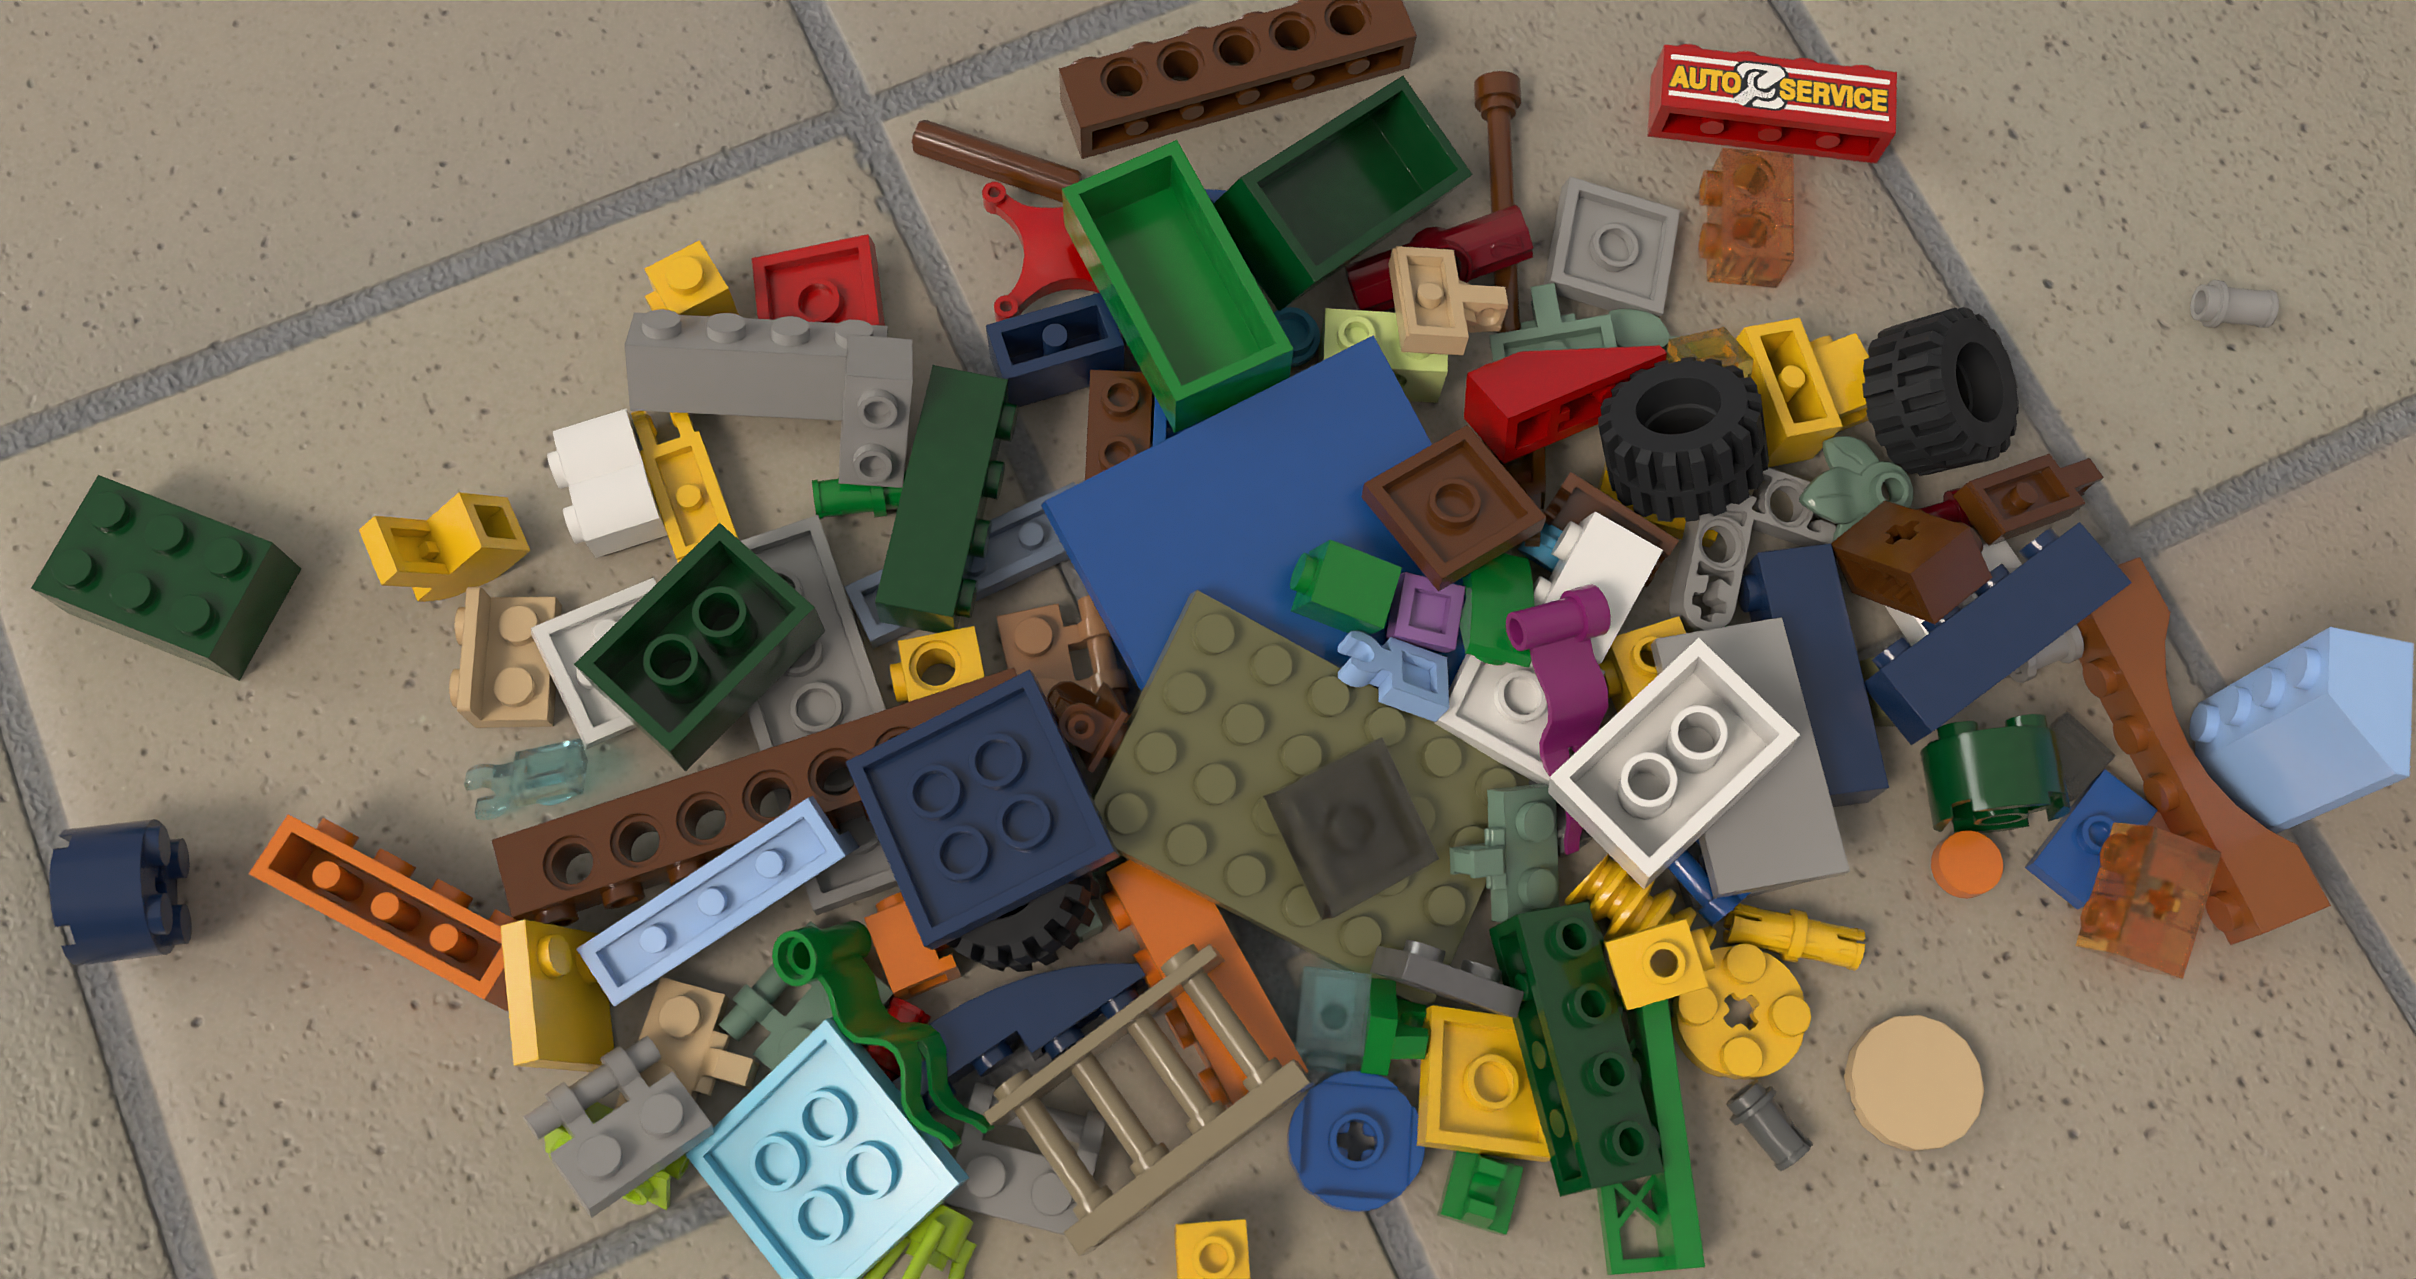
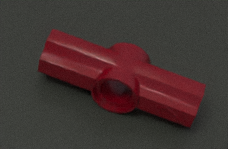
(1478, 249)

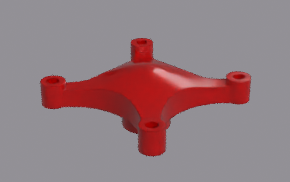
(1049, 253)

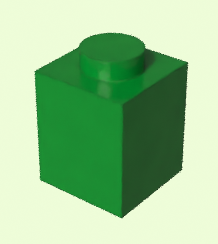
(1344, 588)

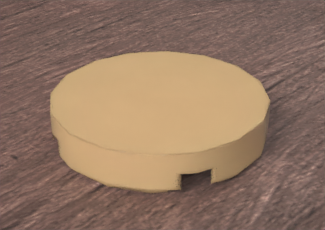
(1914, 1083)

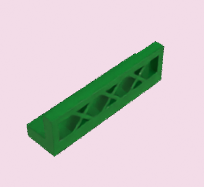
(1673, 1190)

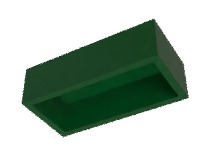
(1340, 192)

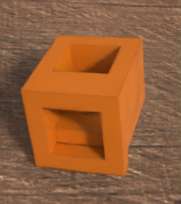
(905, 960)

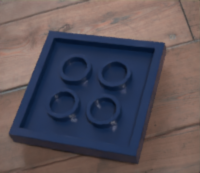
(981, 810)

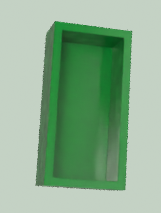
(1176, 285)

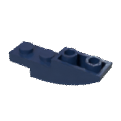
(1039, 1010)

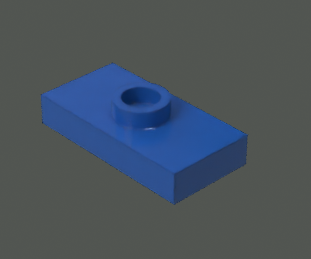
(2071, 852)

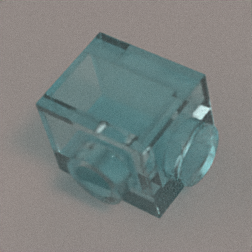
(1331, 1018)

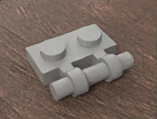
(630, 1142)

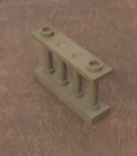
(1154, 1166)

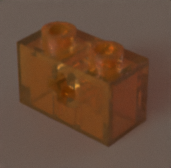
(2148, 899)

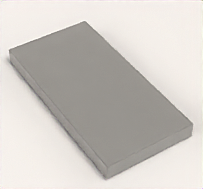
(1786, 822)

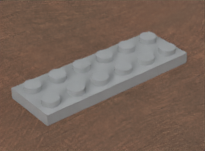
(821, 691)

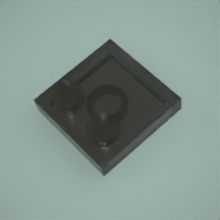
(1351, 828)

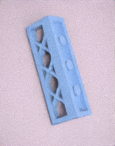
(714, 900)

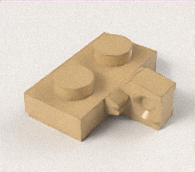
(1435, 306)
(687, 1035)

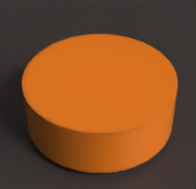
(1967, 864)

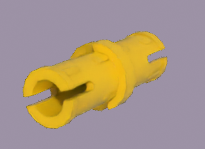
(1795, 936)

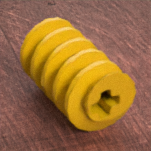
(1626, 903)

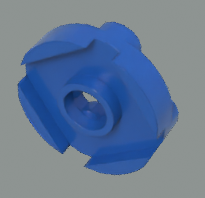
(1325, 1167)

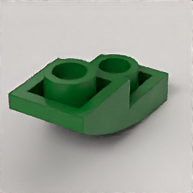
(1491, 595)

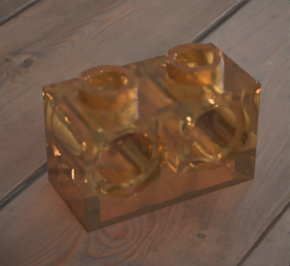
(1759, 219)

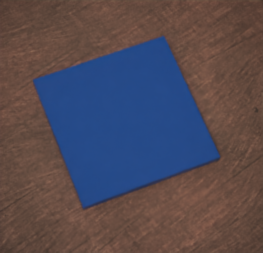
(1240, 504)

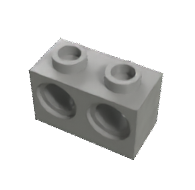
(875, 410)

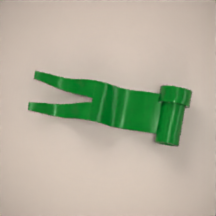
(837, 961)

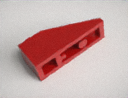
(1547, 394)

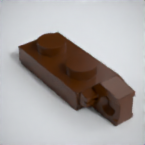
(2025, 496)

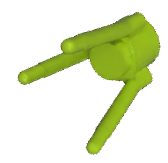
(932, 1244)

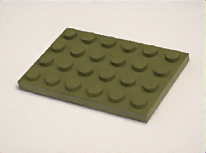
(1246, 714)

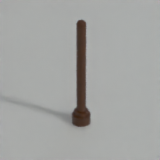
(1498, 98)

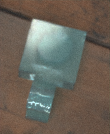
(536, 776)

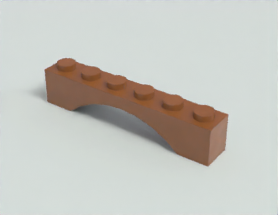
(2260, 874)

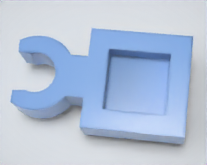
(1404, 674)

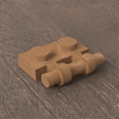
(1041, 643)

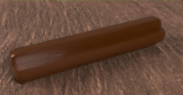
(993, 160)

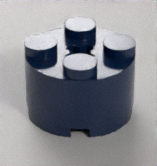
(120, 891)

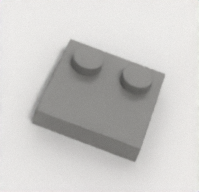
(1611, 248)

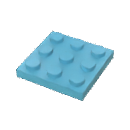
(826, 1162)

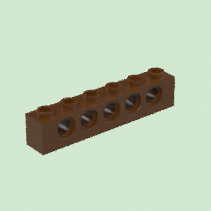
(1217, 91)

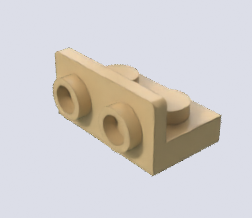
(501, 669)

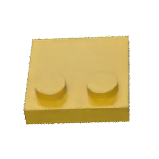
(553, 999)
(1476, 1088)

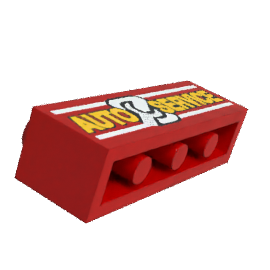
(1772, 103)

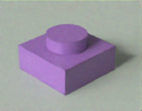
(1425, 615)

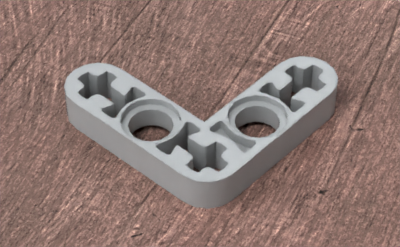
(1736, 529)

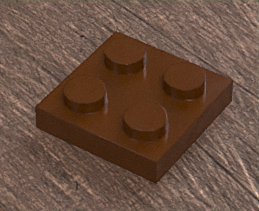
(1453, 507)

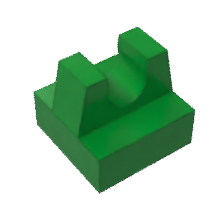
(1392, 1029)
(1480, 1192)

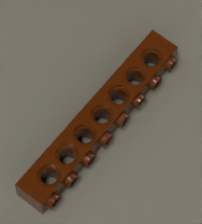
(537, 857)

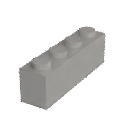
(739, 364)

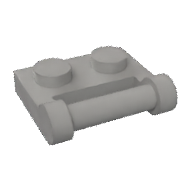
(1017, 1182)

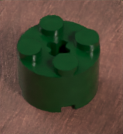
(1994, 775)

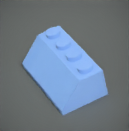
(2310, 727)

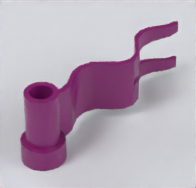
(1568, 673)

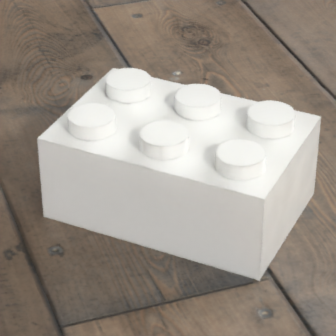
(1672, 762)

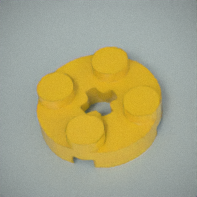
(1777, 1016)

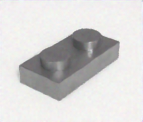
(1471, 985)

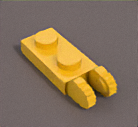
(682, 482)

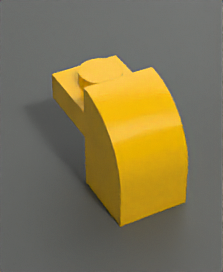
(454, 549)

